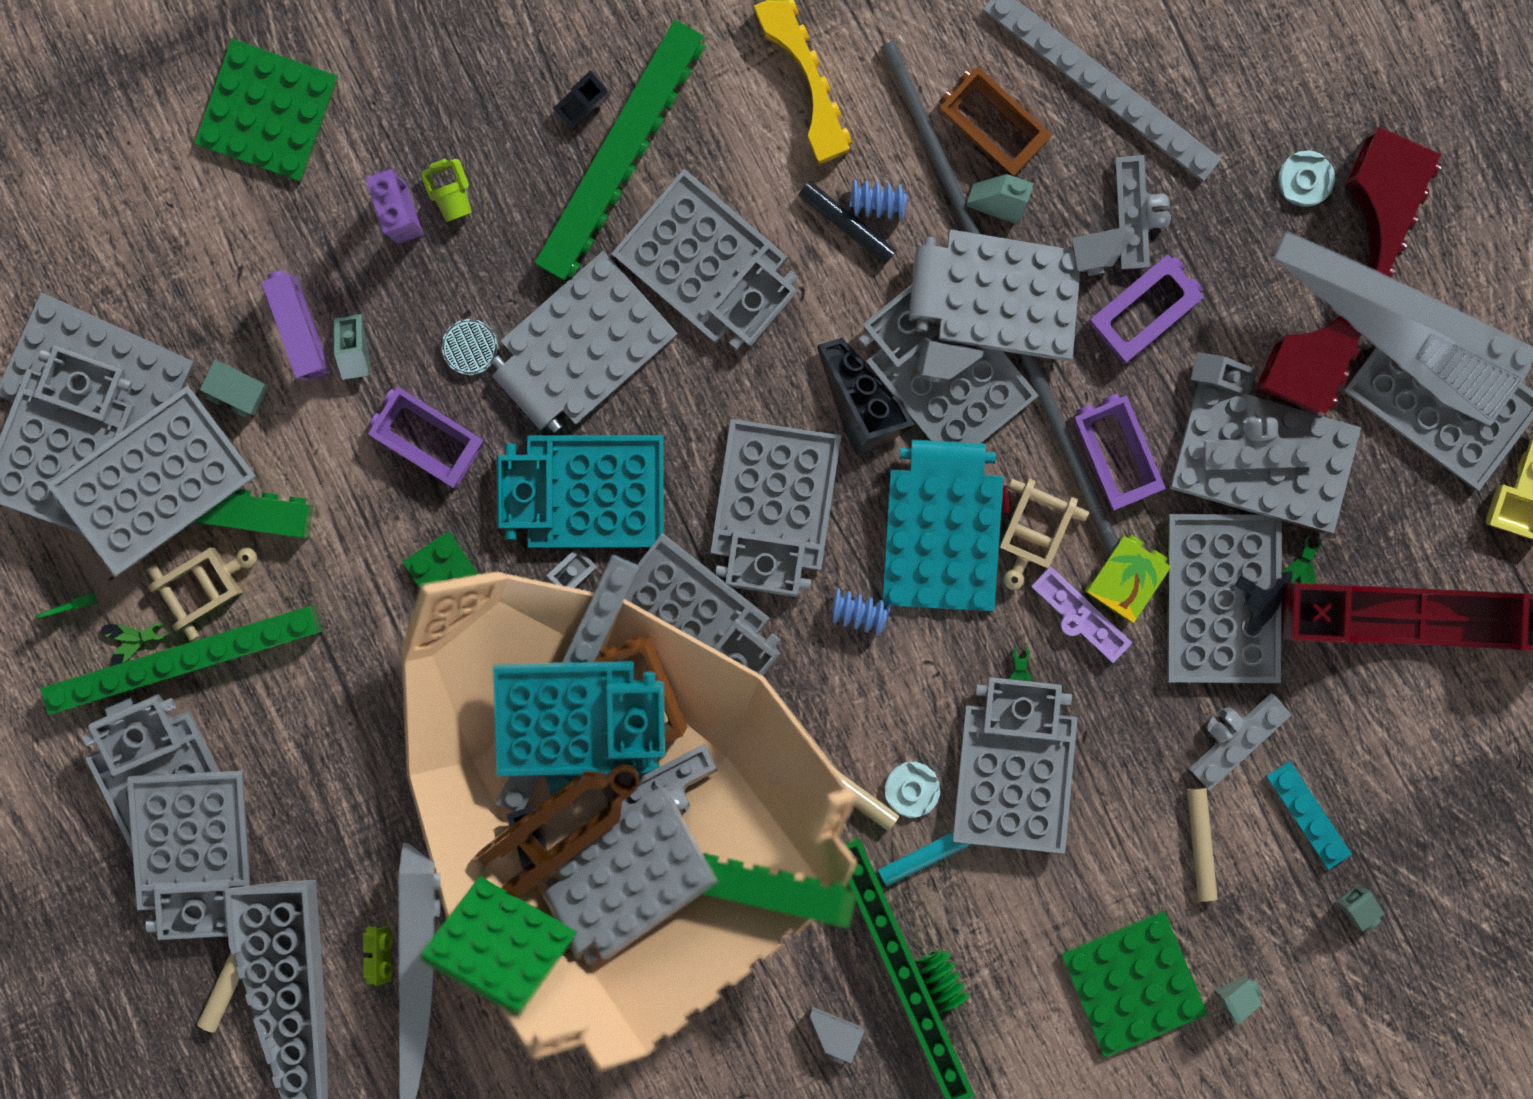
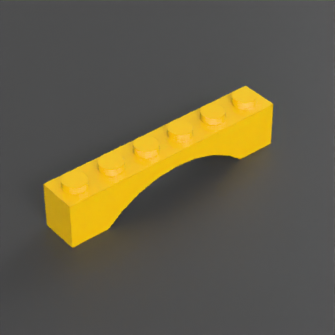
(780, 25)

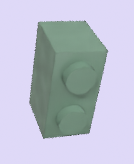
(234, 388)

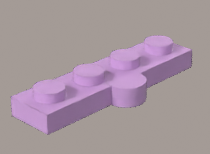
(1080, 615)

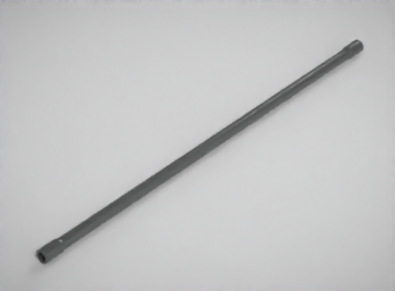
(897, 66)

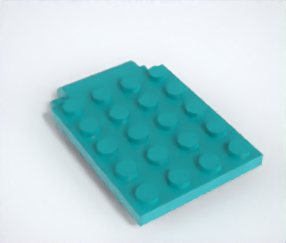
(583, 490)
(943, 528)
(575, 718)

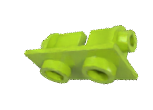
(379, 943)

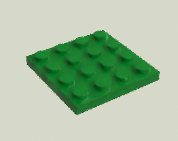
(266, 110)
(498, 946)
(1134, 983)

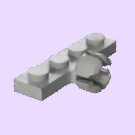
(1137, 210)
(1260, 448)
(1237, 738)
(675, 777)

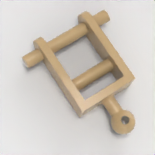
(1023, 557)
(195, 564)

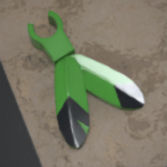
(133, 639)

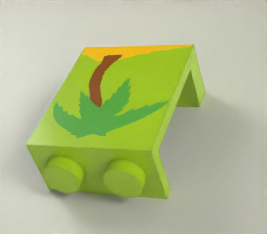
(1129, 578)

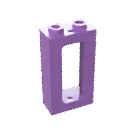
(398, 212)
(1102, 320)
(296, 325)
(1123, 411)
(381, 431)

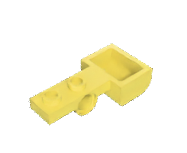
(1513, 507)

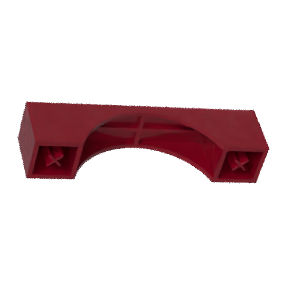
(1388, 186)
(1407, 616)

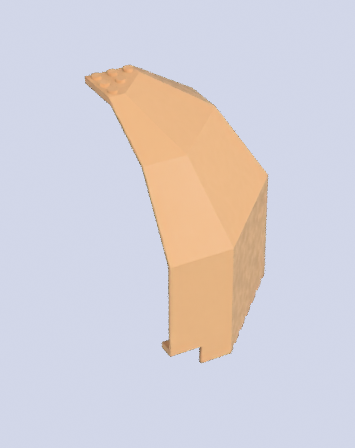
(765, 806)

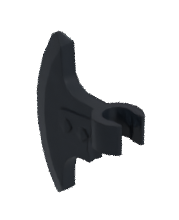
(1261, 602)

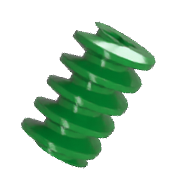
(944, 979)

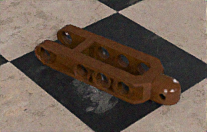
(615, 785)

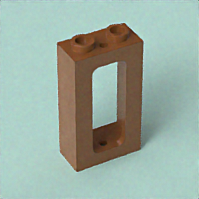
(1005, 104)
(676, 724)

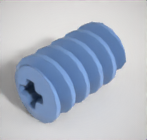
(878, 200)
(859, 612)

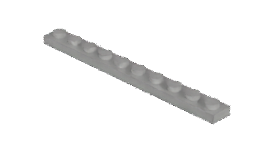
(1103, 86)
(583, 648)

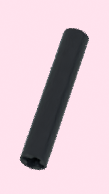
(847, 222)

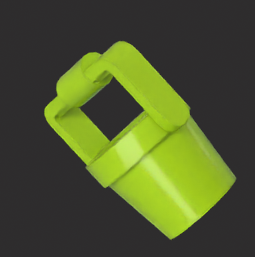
(451, 198)

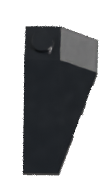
(865, 406)

